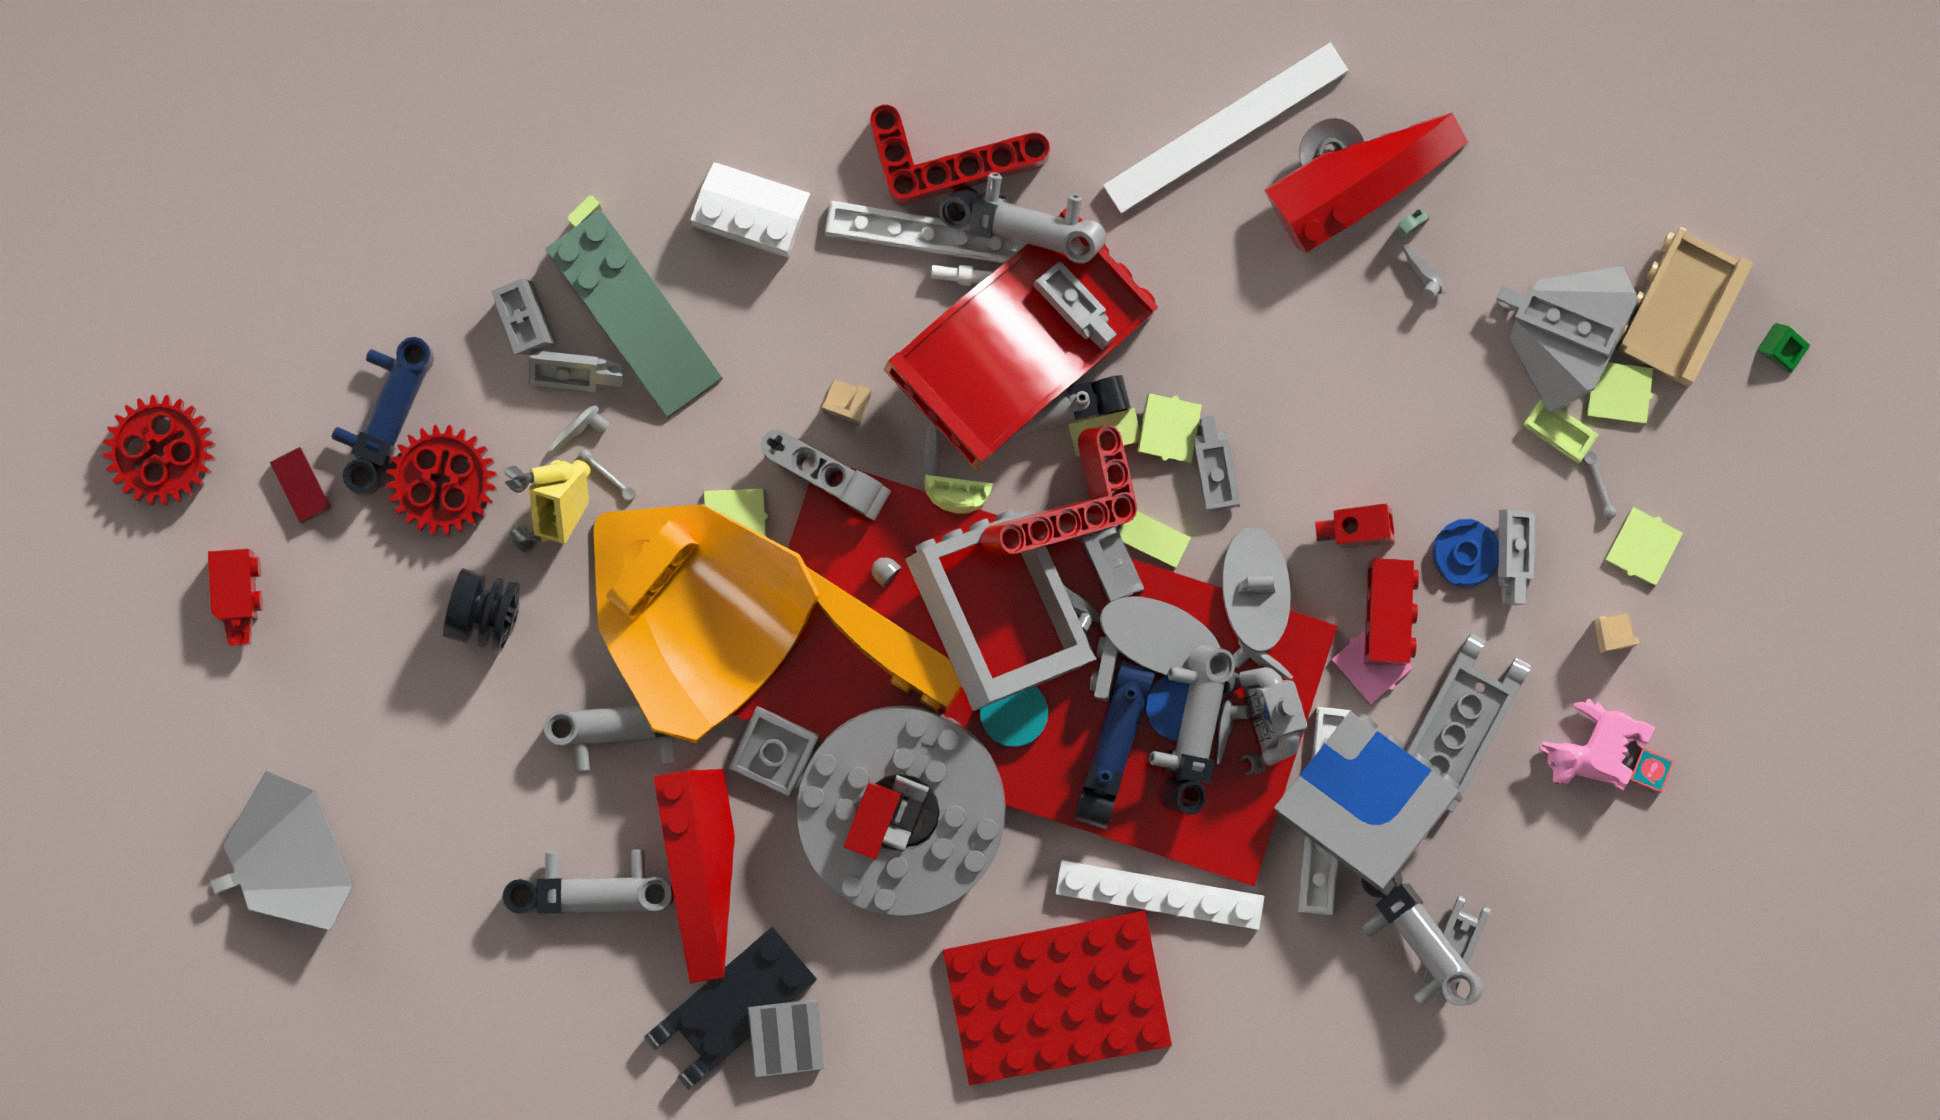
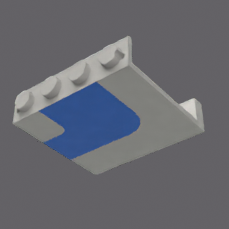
(1367, 800)

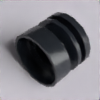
(481, 610)

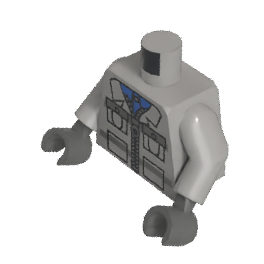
(1274, 712)

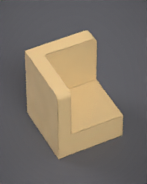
(847, 401)
(1614, 633)

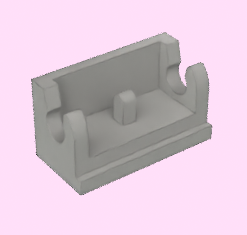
(523, 316)
(1112, 564)

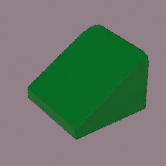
(1784, 346)

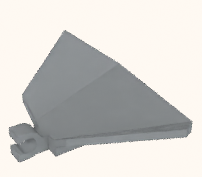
(1569, 330)
(286, 856)

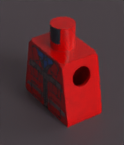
(1374, 526)

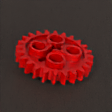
(176, 475)
(472, 483)

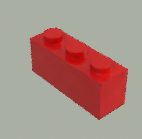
(1390, 612)

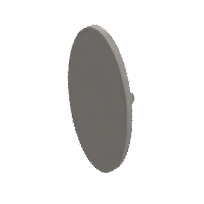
(1256, 589)
(1153, 632)

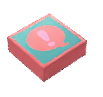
(1651, 770)

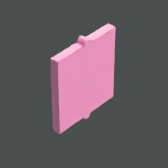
(1368, 679)

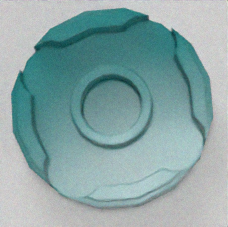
(1016, 718)

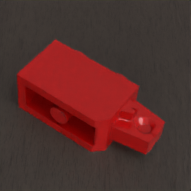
(234, 592)

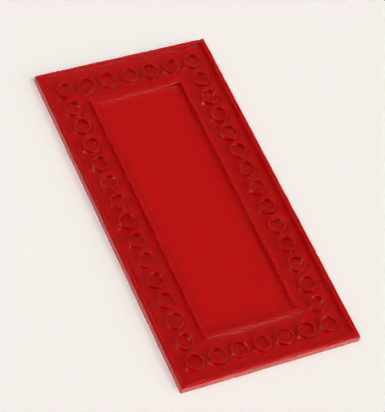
(832, 681)

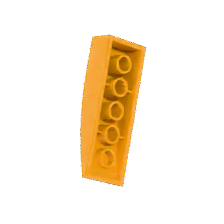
(890, 647)

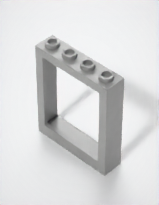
(957, 635)

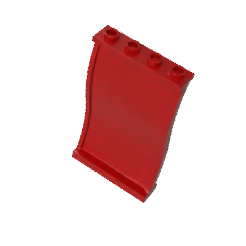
(1009, 351)

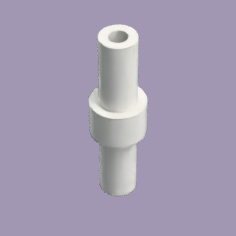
(963, 275)

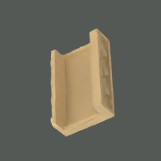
(1683, 307)

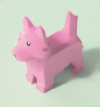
(1604, 751)

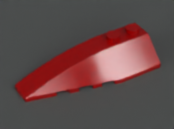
(1357, 180)
(700, 864)

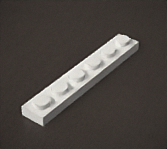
(1160, 895)

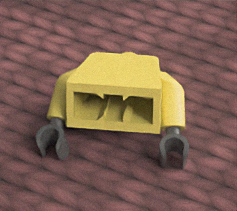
(556, 500)

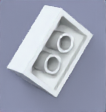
(750, 209)

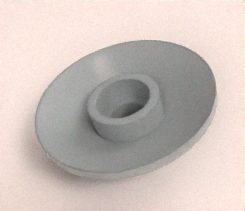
(1325, 132)

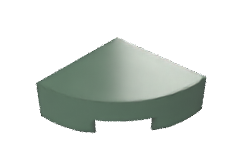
(1411, 223)

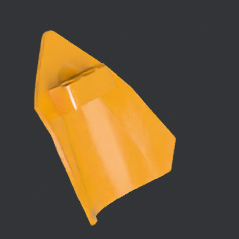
(695, 611)

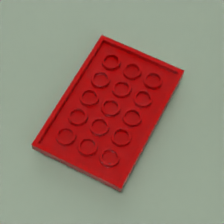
(1057, 997)

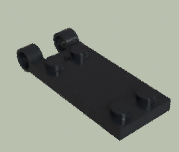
(759, 976)

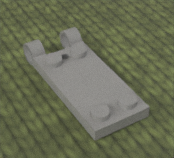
(1464, 720)

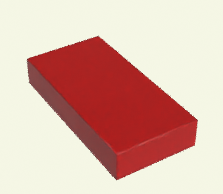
(872, 820)

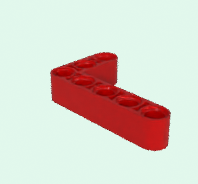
(950, 164)
(1103, 496)

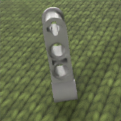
(855, 490)

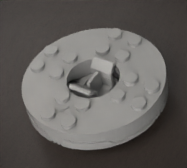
(942, 825)

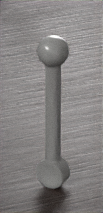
(1590, 459)
(628, 493)

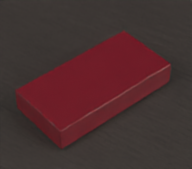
(300, 485)

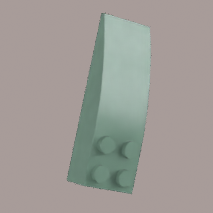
(633, 313)

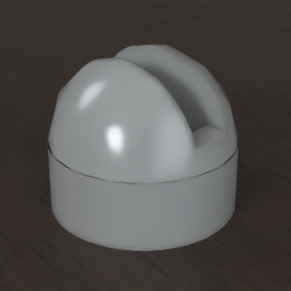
(885, 570)

